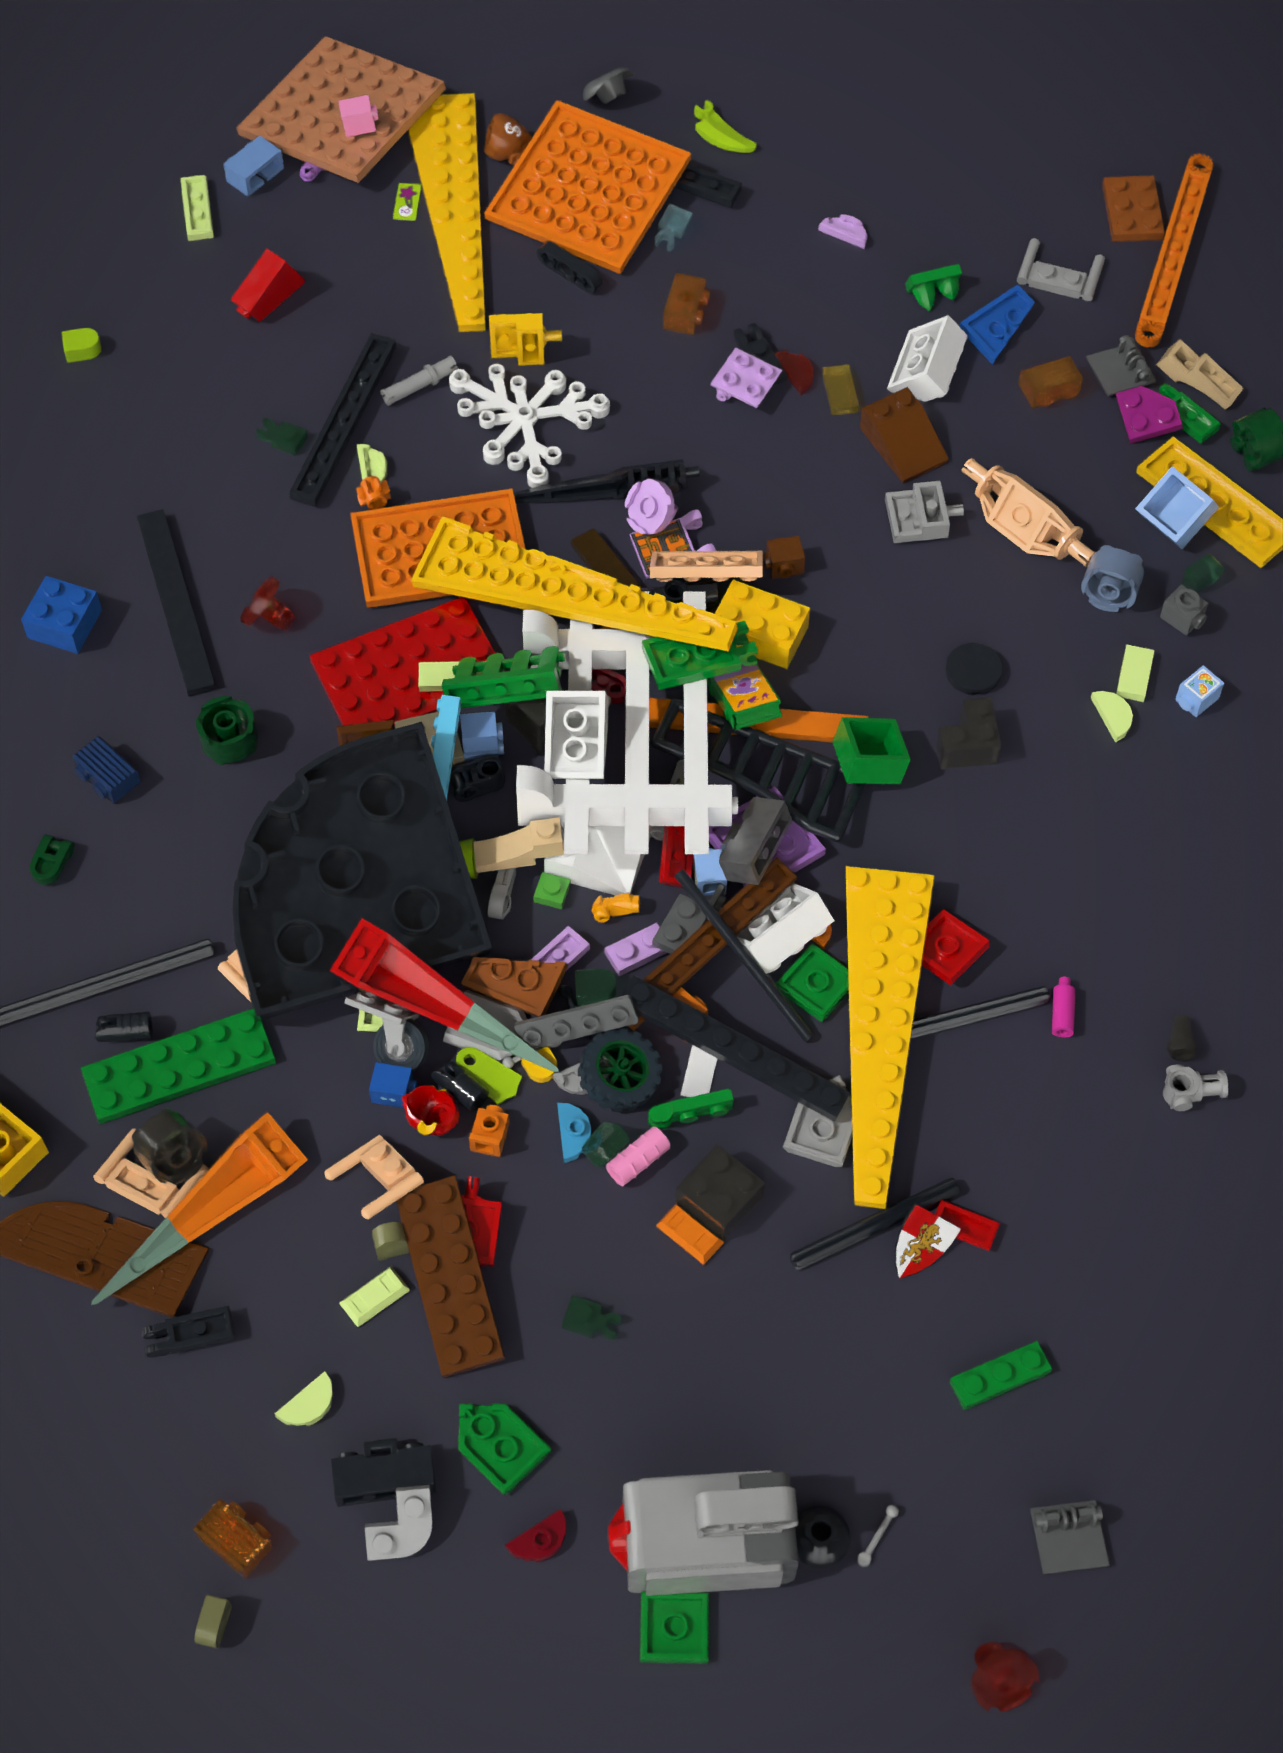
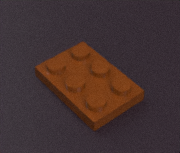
(1133, 208)

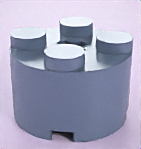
(1112, 578)

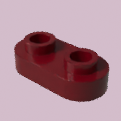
(609, 681)

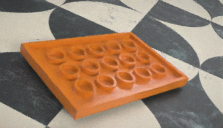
(396, 537)

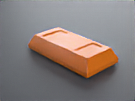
(690, 1234)

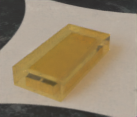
(840, 390)

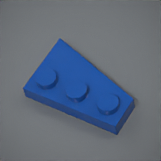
(997, 322)

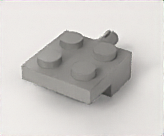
(920, 513)

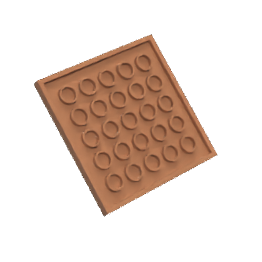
(305, 113)

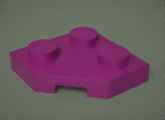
(1147, 414)

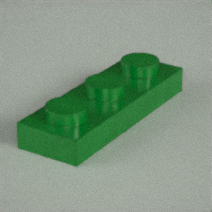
(1000, 1375)

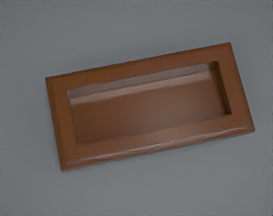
(353, 732)

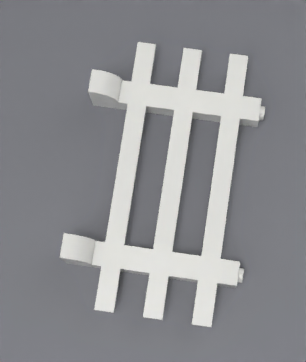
(636, 801)

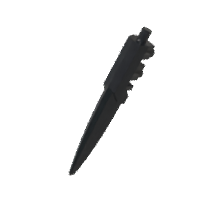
(610, 484)

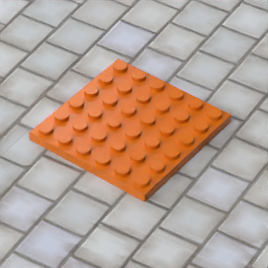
(588, 186)

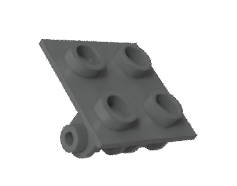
(1121, 367)
(1069, 1537)

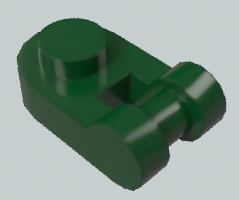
(47, 867)

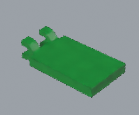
(682, 663)

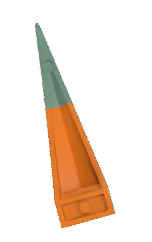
(244, 1172)

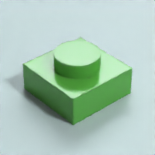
(552, 890)

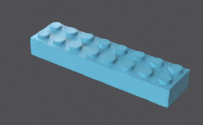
(444, 741)

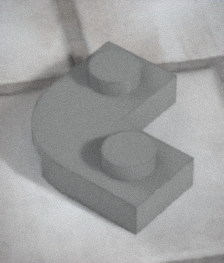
(407, 1534)

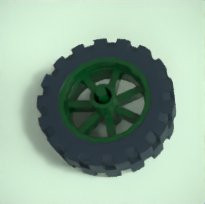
(641, 1054)

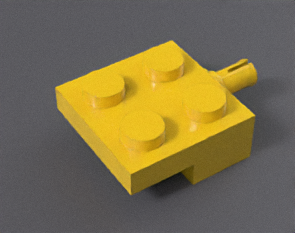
(520, 337)

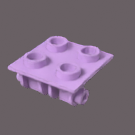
(745, 378)

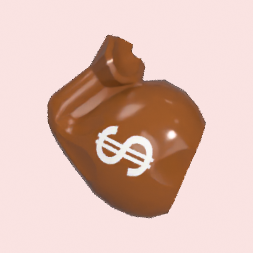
(506, 139)

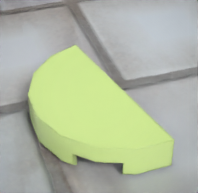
(372, 462)
(1114, 712)
(309, 1404)

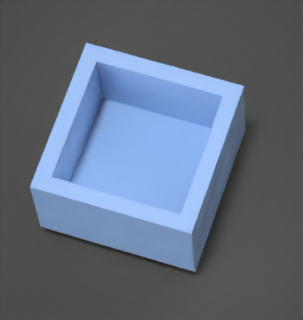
(1177, 507)

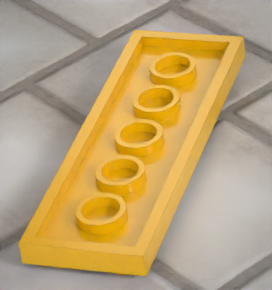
(1240, 516)

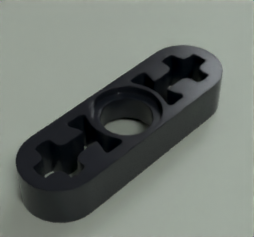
(569, 267)

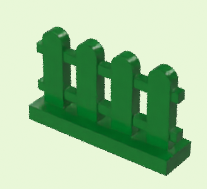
(504, 687)

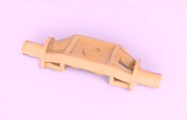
(1026, 514)

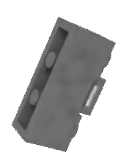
(753, 843)

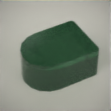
(1202, 573)
(594, 985)
(605, 1143)

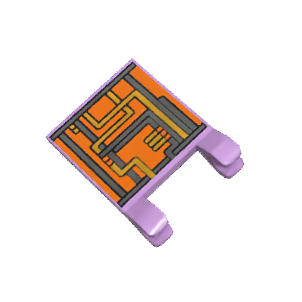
(672, 538)

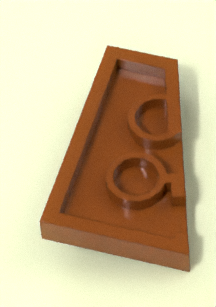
(519, 984)

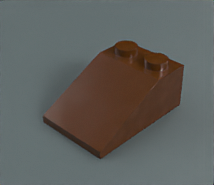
(903, 435)

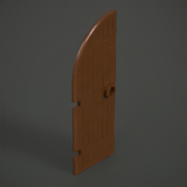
(84, 1249)

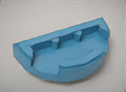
(573, 1129)

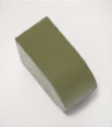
(389, 1240)
(212, 1621)

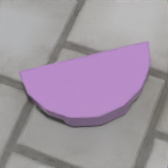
(845, 228)

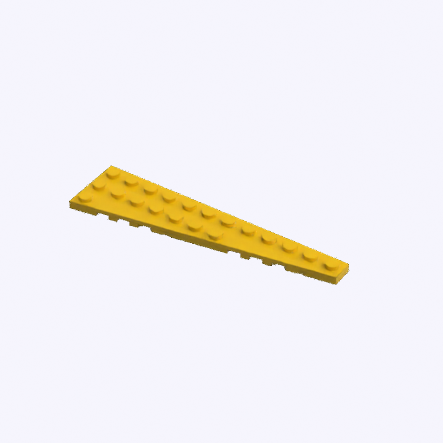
(448, 169)
(504, 574)
(885, 960)

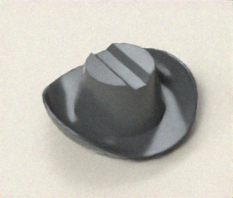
(609, 85)

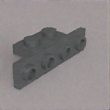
(684, 920)
(577, 1022)

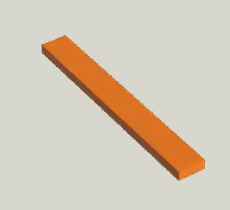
(792, 724)

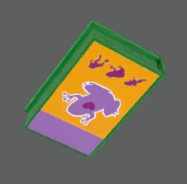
(745, 697)

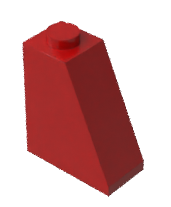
(266, 286)

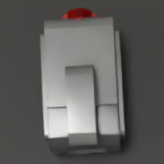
(706, 1532)

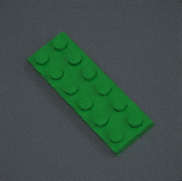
(177, 1066)

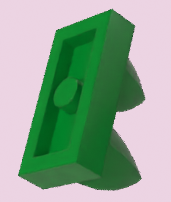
(924, 284)

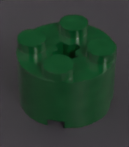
(1258, 438)
(227, 730)

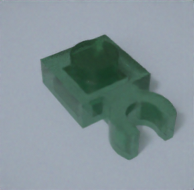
(283, 437)
(586, 1317)

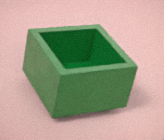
(871, 750)

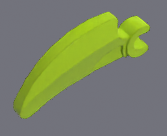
(718, 132)

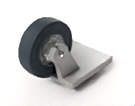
(400, 1038)

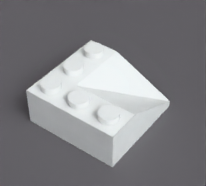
(604, 866)

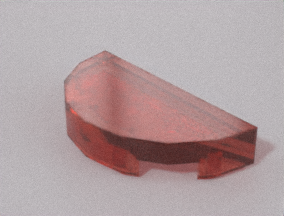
(798, 369)

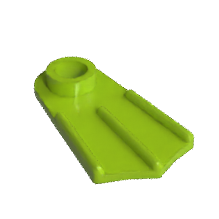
(490, 1073)

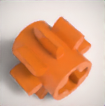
(373, 493)

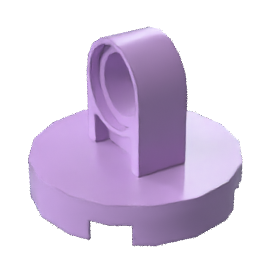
(650, 506)

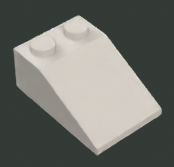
(576, 734)

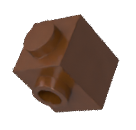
(784, 557)

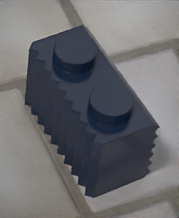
(105, 769)

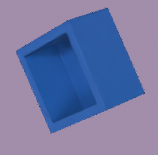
(61, 614)

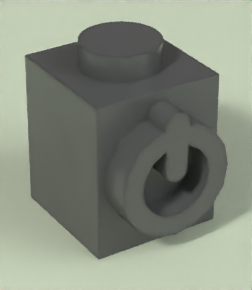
(1184, 610)

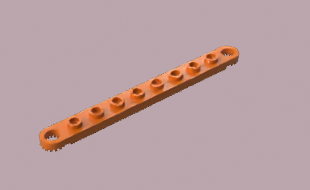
(1174, 251)

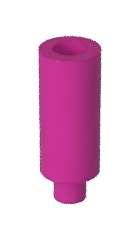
(1063, 1008)

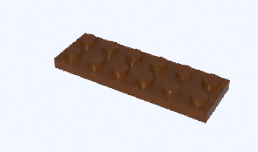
(450, 1277)

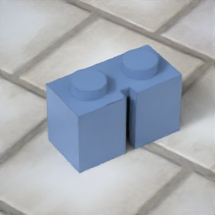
(255, 158)
(481, 735)

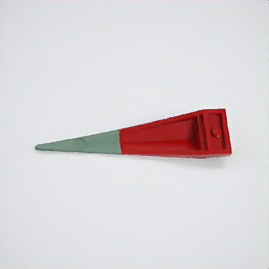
(392, 972)

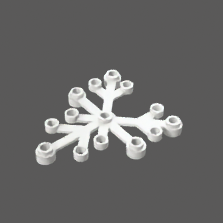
(525, 415)

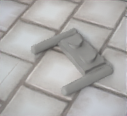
(1056, 278)

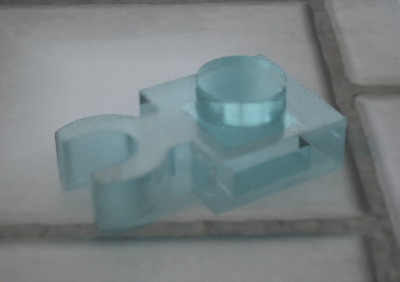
(673, 223)

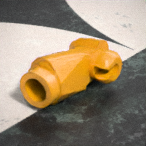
(615, 906)

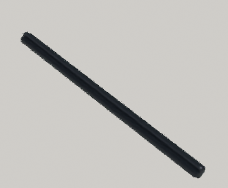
(105, 981)

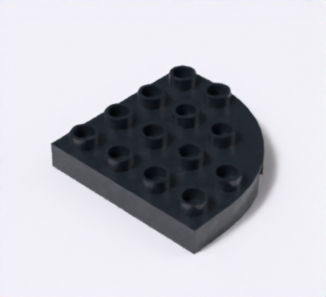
(346, 843)

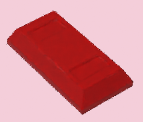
(974, 1227)

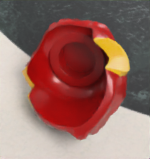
(431, 1110)

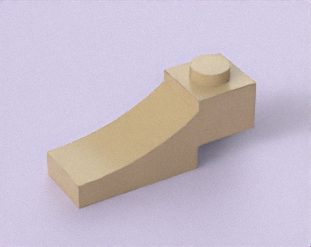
(1199, 372)
(520, 847)

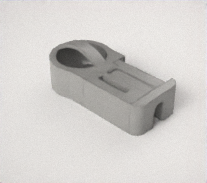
(501, 894)

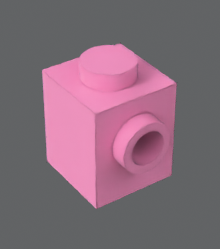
(358, 115)

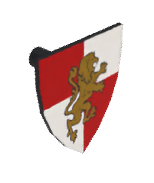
(922, 1240)

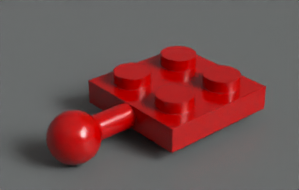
(951, 947)

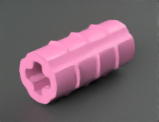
(638, 1156)

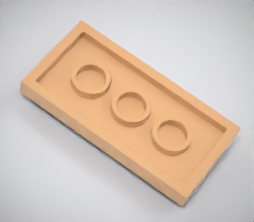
(706, 564)

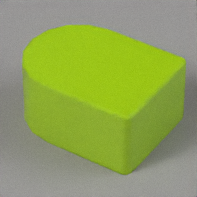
(81, 344)

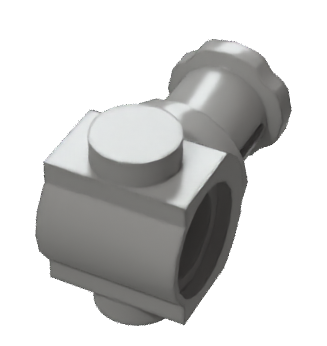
(1195, 1086)

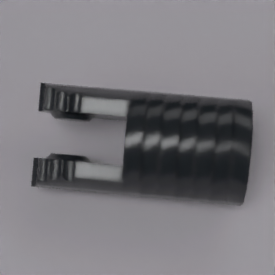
(124, 1027)
(461, 1086)

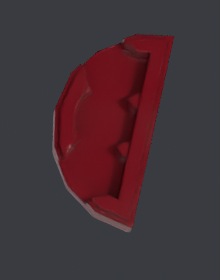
(541, 1540)

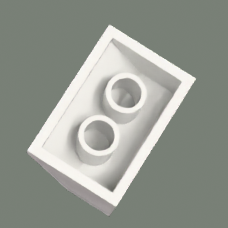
(929, 359)
(785, 927)

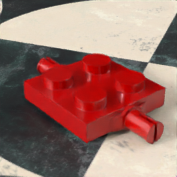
(484, 1222)

